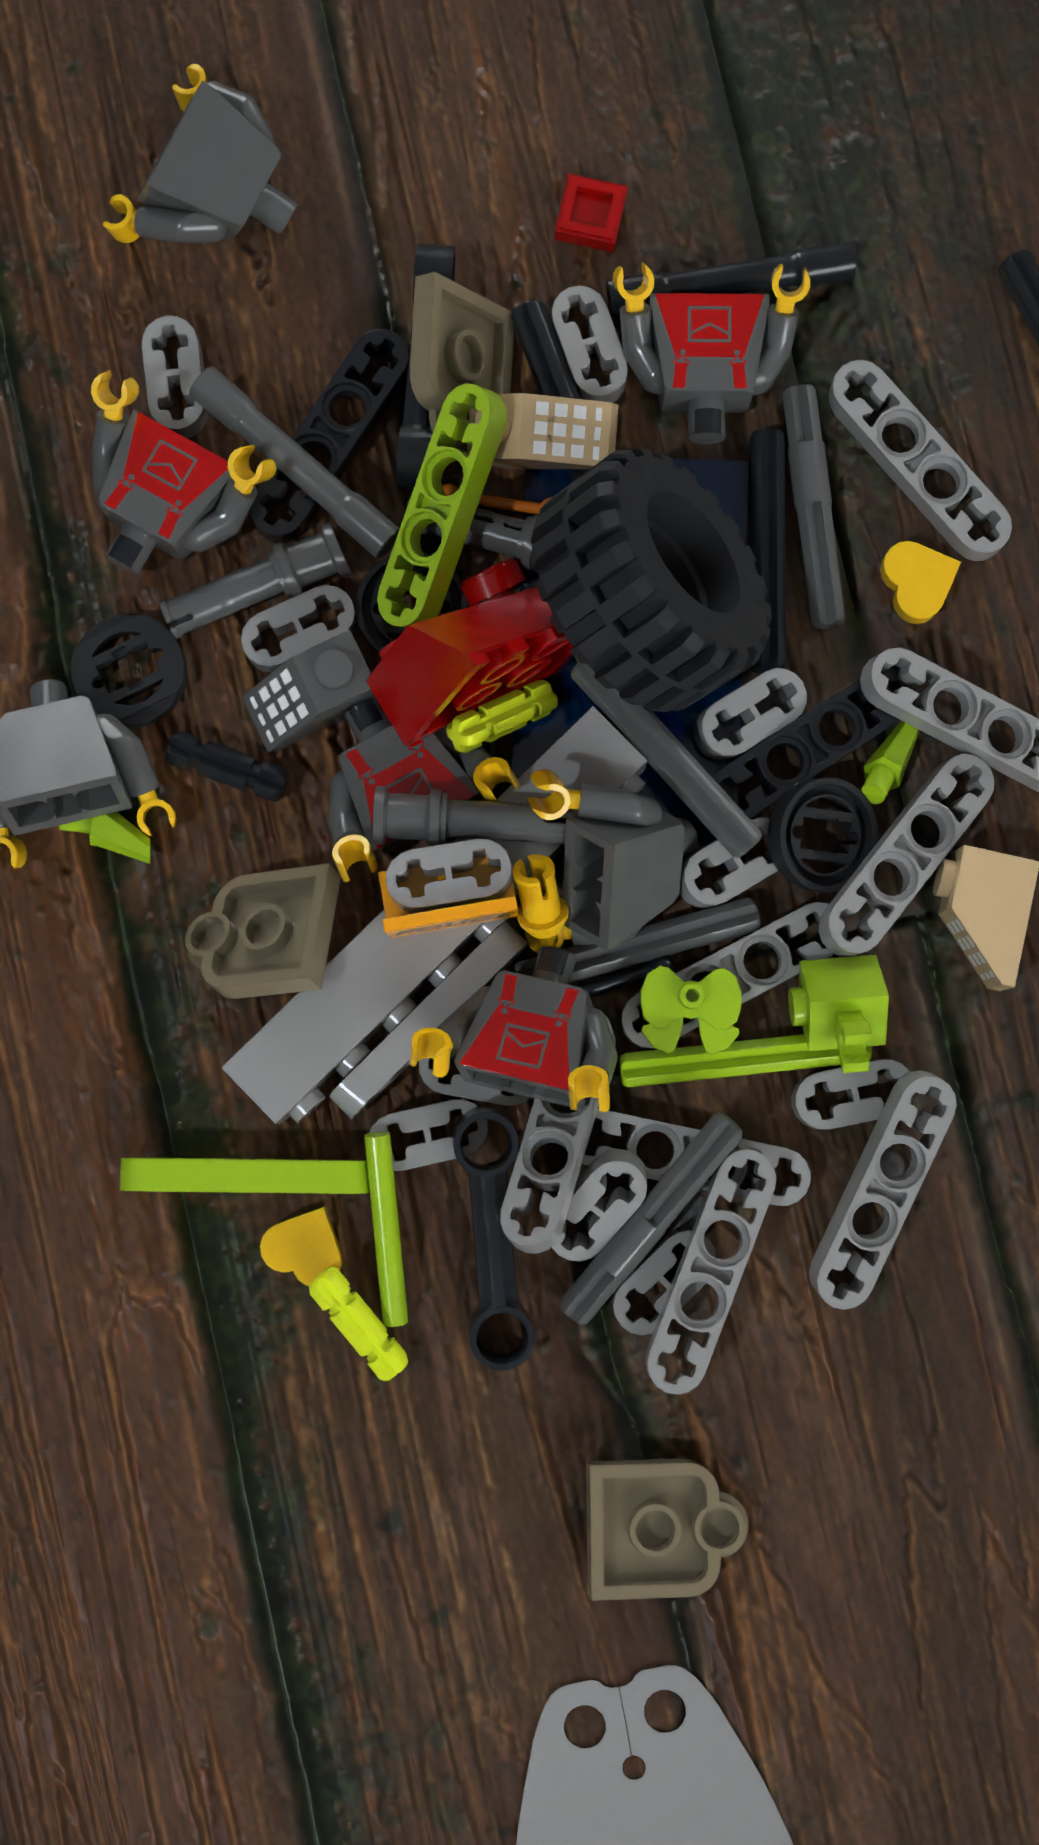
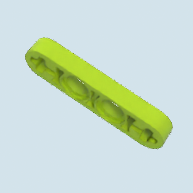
(450, 512)
(244, 1175)

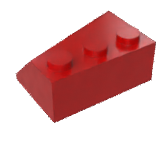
(466, 661)

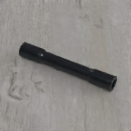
(824, 265)

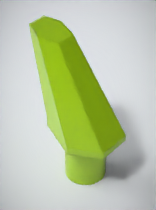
(889, 762)
(114, 834)

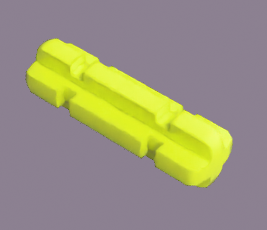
(501, 716)
(358, 1323)

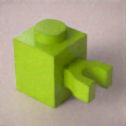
(841, 1007)

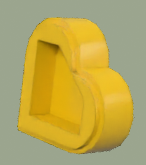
(918, 580)
(302, 1246)

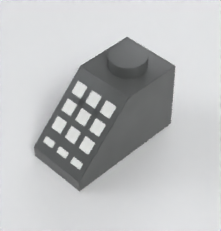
(309, 692)

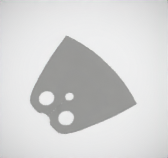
(694, 1783)

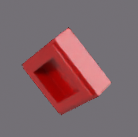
(591, 213)

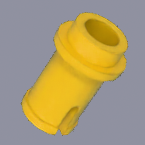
(541, 907)

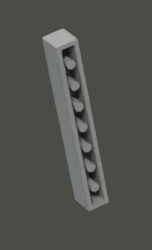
(378, 975)

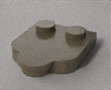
(457, 342)
(267, 932)
(657, 1528)

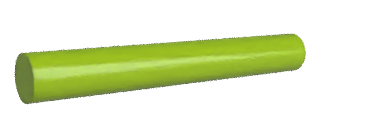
(386, 1228)

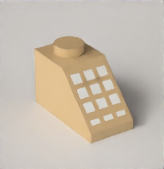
(554, 432)
(987, 909)

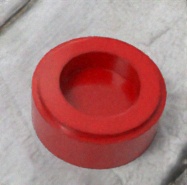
(492, 581)

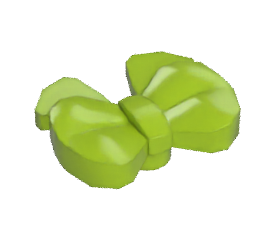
(668, 1000)

